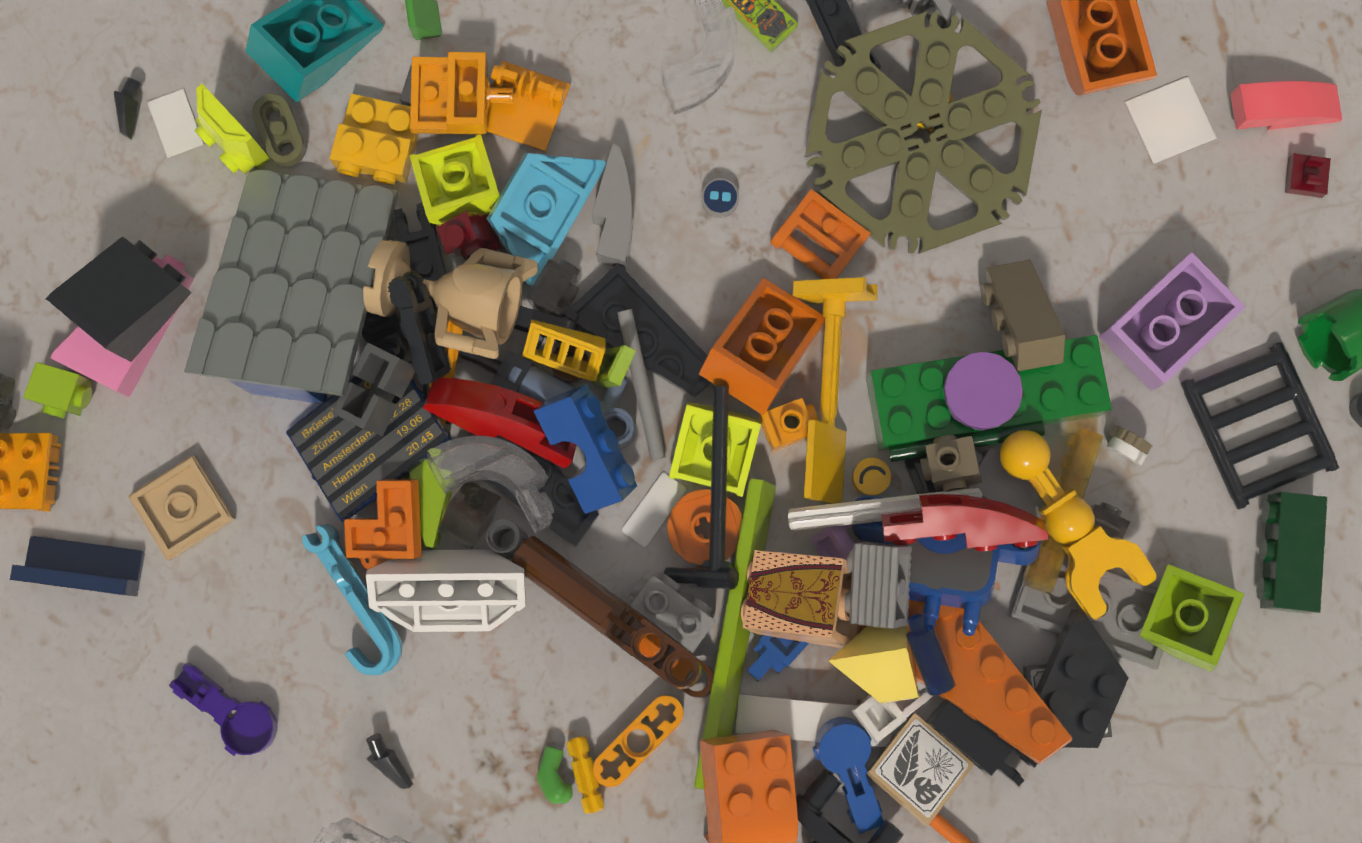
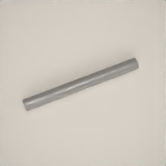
(641, 386)

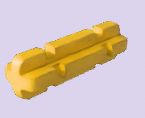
(583, 773)

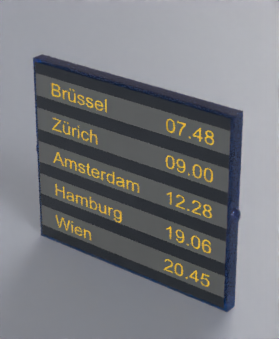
(351, 459)

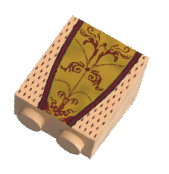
(799, 598)

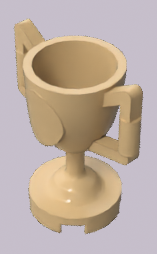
(471, 296)

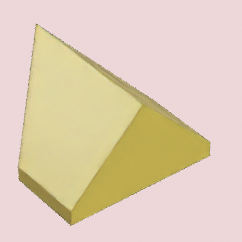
(880, 663)

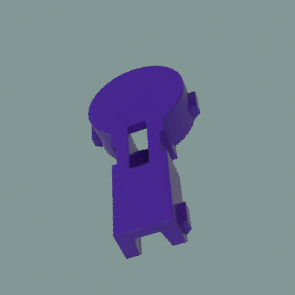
(244, 734)

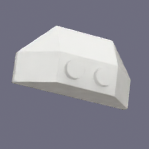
(447, 590)

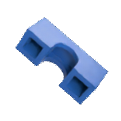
(578, 419)

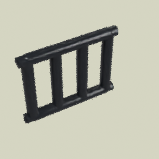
(1292, 391)

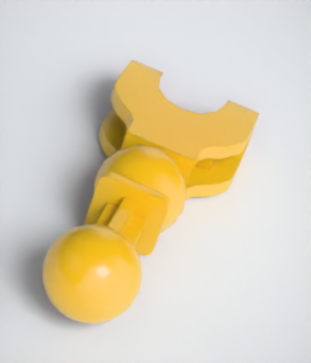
(1072, 523)

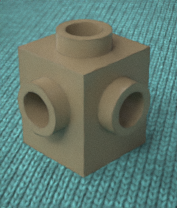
(953, 451)

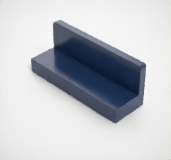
(81, 566)

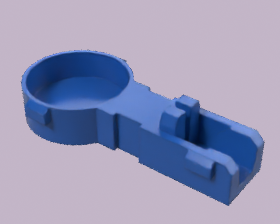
(844, 750)

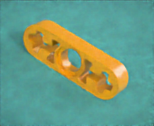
(611, 754)

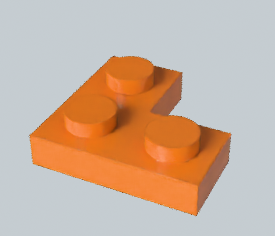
(397, 528)

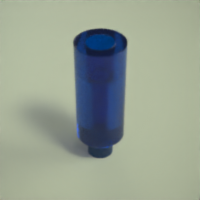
(929, 656)

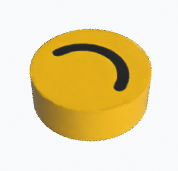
(871, 477)

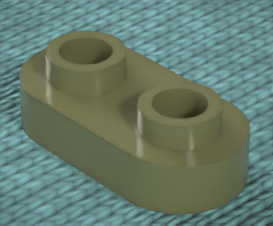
(278, 132)

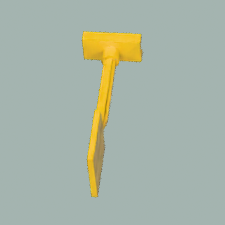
(824, 441)

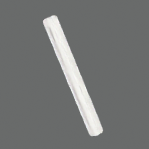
(859, 511)

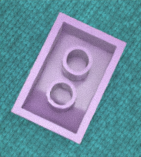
(1172, 321)

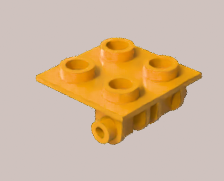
(534, 107)
(25, 470)

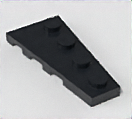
(568, 516)

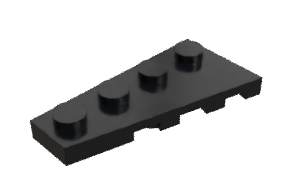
(663, 343)

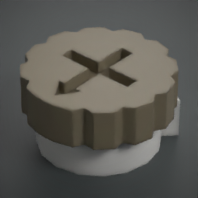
(1129, 445)

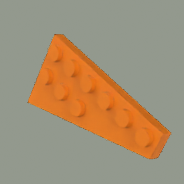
(993, 688)

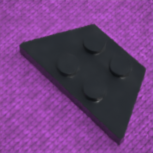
(1082, 682)

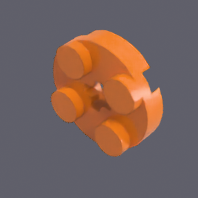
(686, 517)

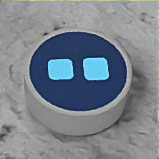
(720, 198)

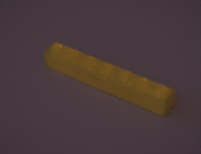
(1075, 475)

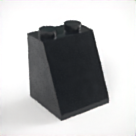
(122, 297)

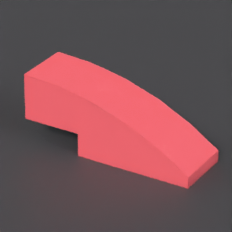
(1285, 104)

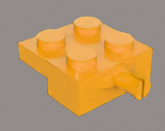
(453, 94)

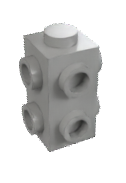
(671, 612)

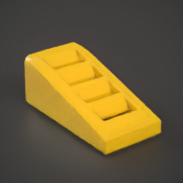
(559, 361)

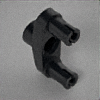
(822, 831)

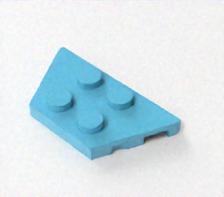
(542, 204)

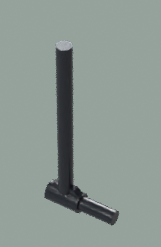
(715, 571)

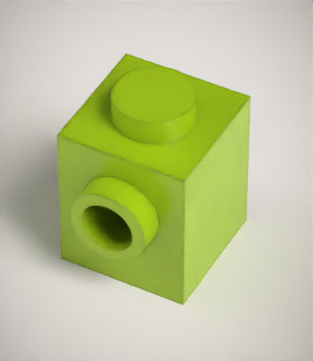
(58, 390)

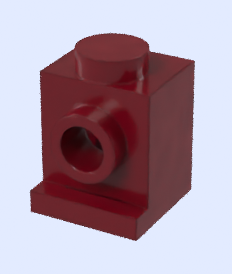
(467, 234)

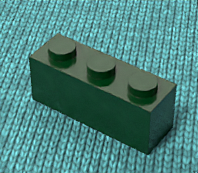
(1292, 552)

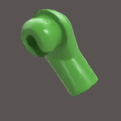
(549, 780)

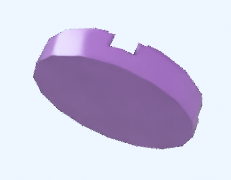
(982, 390)

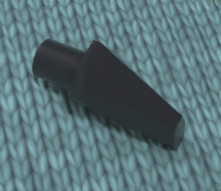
(127, 106)
(387, 762)

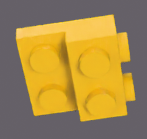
(374, 140)

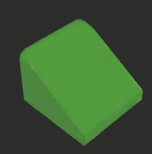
(423, 18)

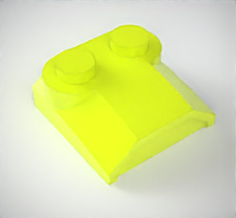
(220, 127)
(455, 180)
(694, 447)

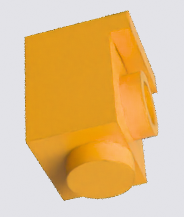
(776, 431)

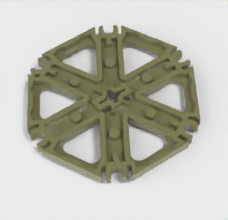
(896, 109)

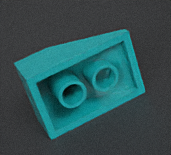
(310, 41)

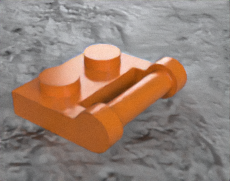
(827, 228)

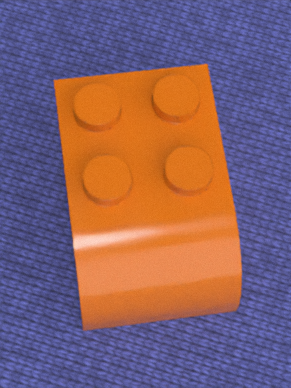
(1101, 43)
(762, 345)
(750, 788)

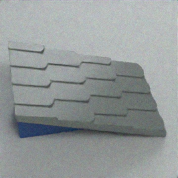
(292, 286)

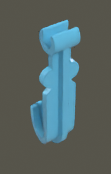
(356, 594)

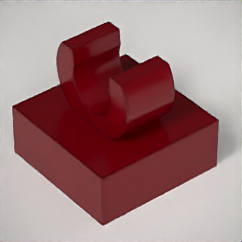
(1307, 175)

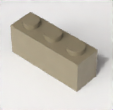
(1023, 315)

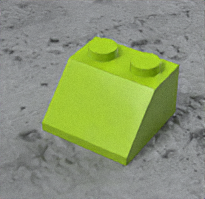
(1191, 617)

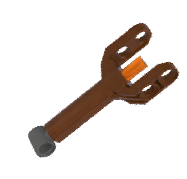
(600, 608)

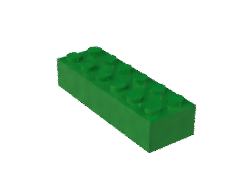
(911, 404)

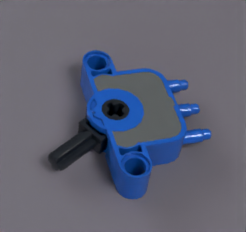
(947, 569)

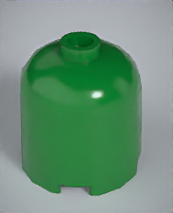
(1334, 335)

